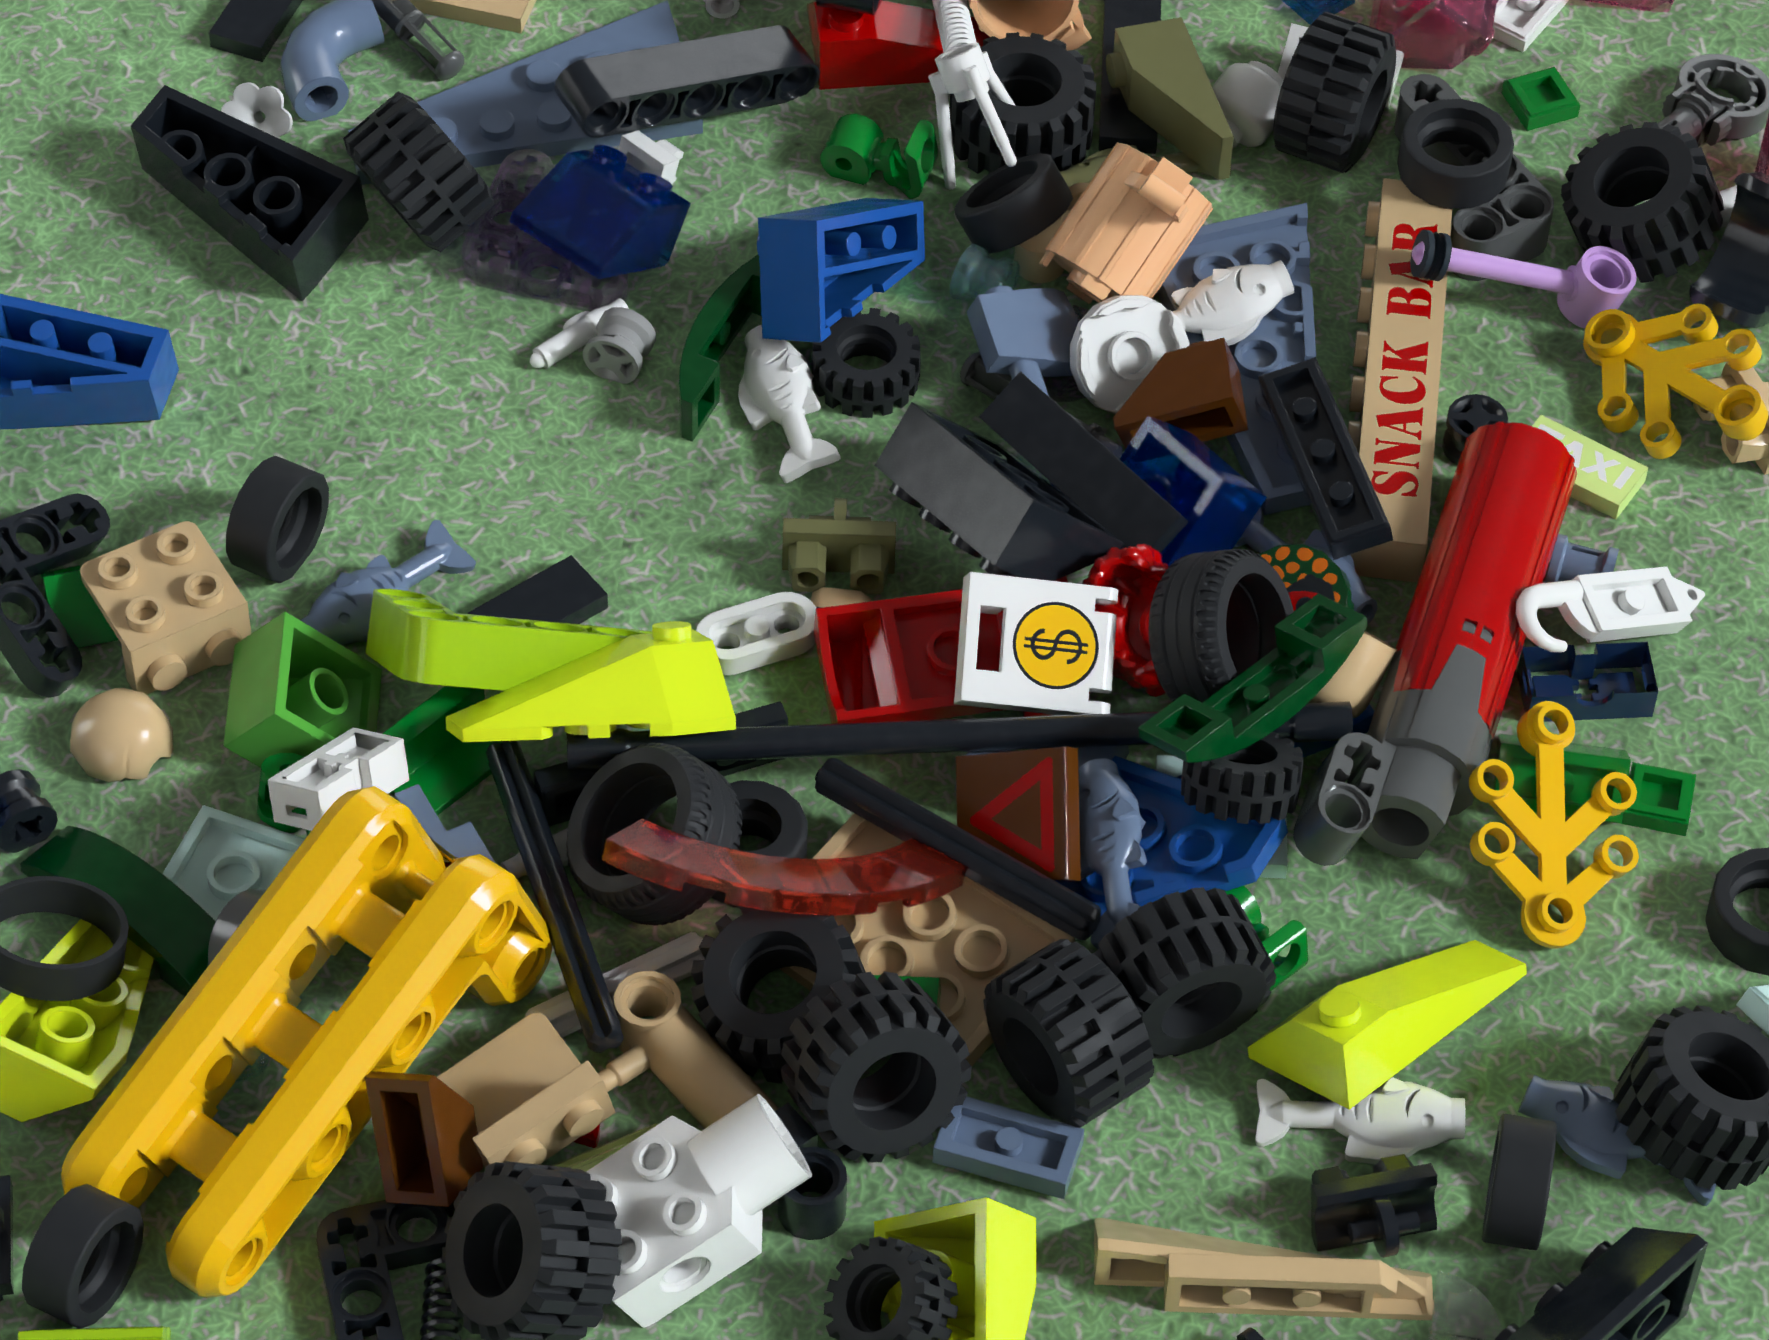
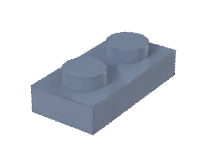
(1010, 1147)

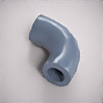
(317, 50)

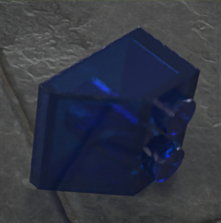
(604, 213)
(1196, 484)

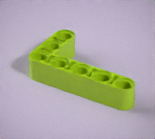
(439, 647)

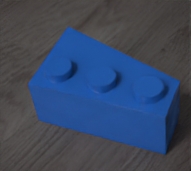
(832, 258)
(79, 367)

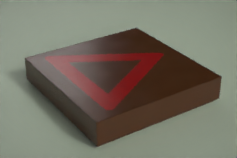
(1024, 806)

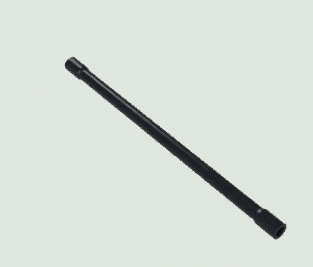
(1311, 724)

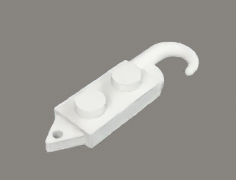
(1610, 606)

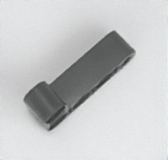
(1509, 225)

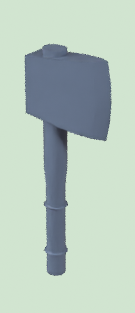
(1024, 332)

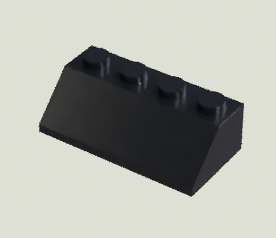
(989, 500)
(1623, 1291)

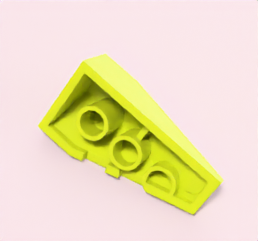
(646, 681)
(1384, 1021)
(72, 1048)
(989, 1258)

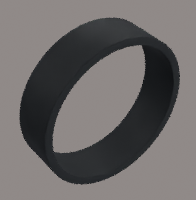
(70, 898)

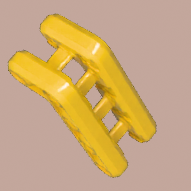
(431, 936)

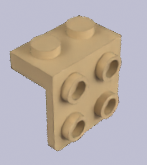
(168, 606)
(529, 1093)

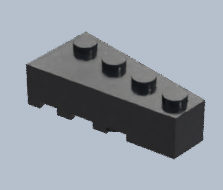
(252, 188)

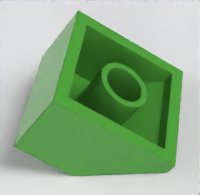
(296, 691)

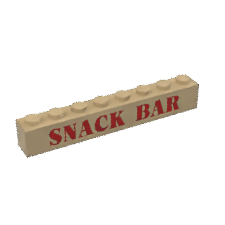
(1399, 379)

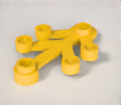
(1619, 339)
(1548, 832)

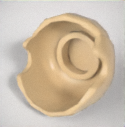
(120, 735)

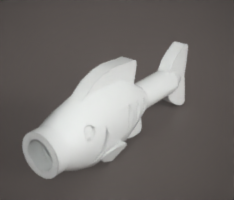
(1232, 300)
(780, 390)
(1384, 1124)

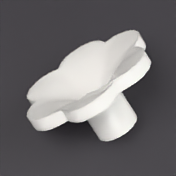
(251, 101)

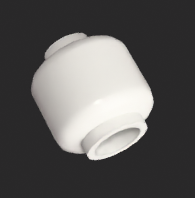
(1249, 100)

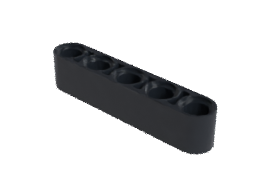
(686, 81)

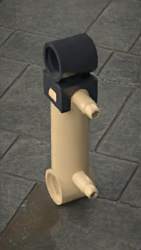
(713, 1085)

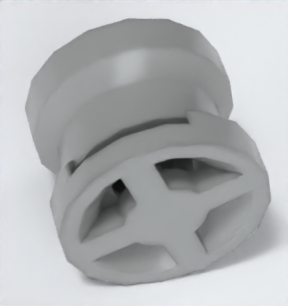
(620, 345)

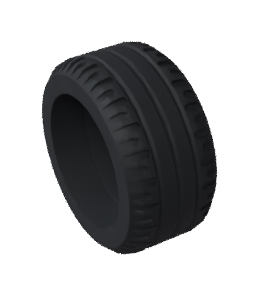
(1214, 620)
(630, 790)

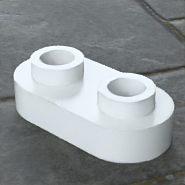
(754, 631)

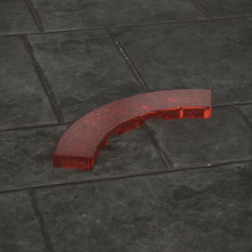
(782, 883)

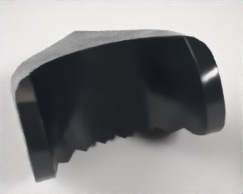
(1738, 273)

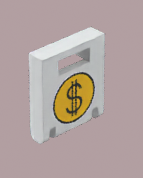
(1049, 647)

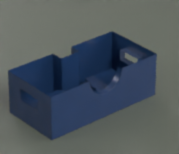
(1615, 692)

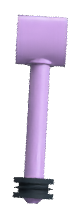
(1592, 285)

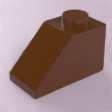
(1191, 390)
(422, 1138)

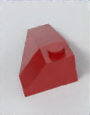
(876, 49)

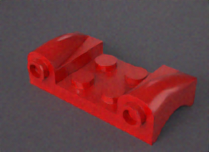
(899, 657)

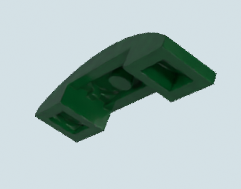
(709, 340)
(1307, 655)
(158, 912)

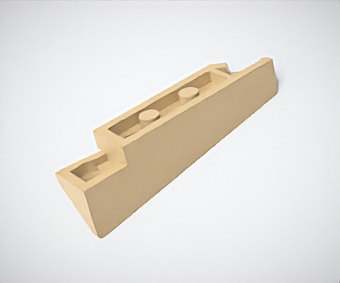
(1252, 1278)

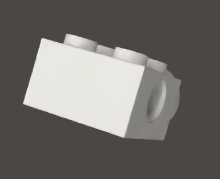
(695, 1203)

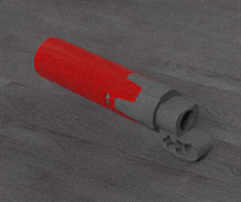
(1450, 657)

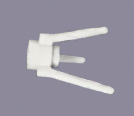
(968, 76)

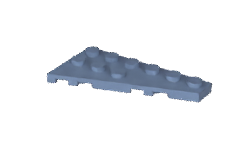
(518, 102)
(1279, 340)

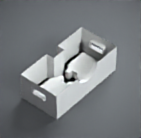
(342, 765)

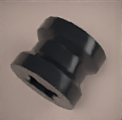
(1465, 417)
(23, 813)

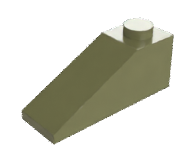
(1171, 91)

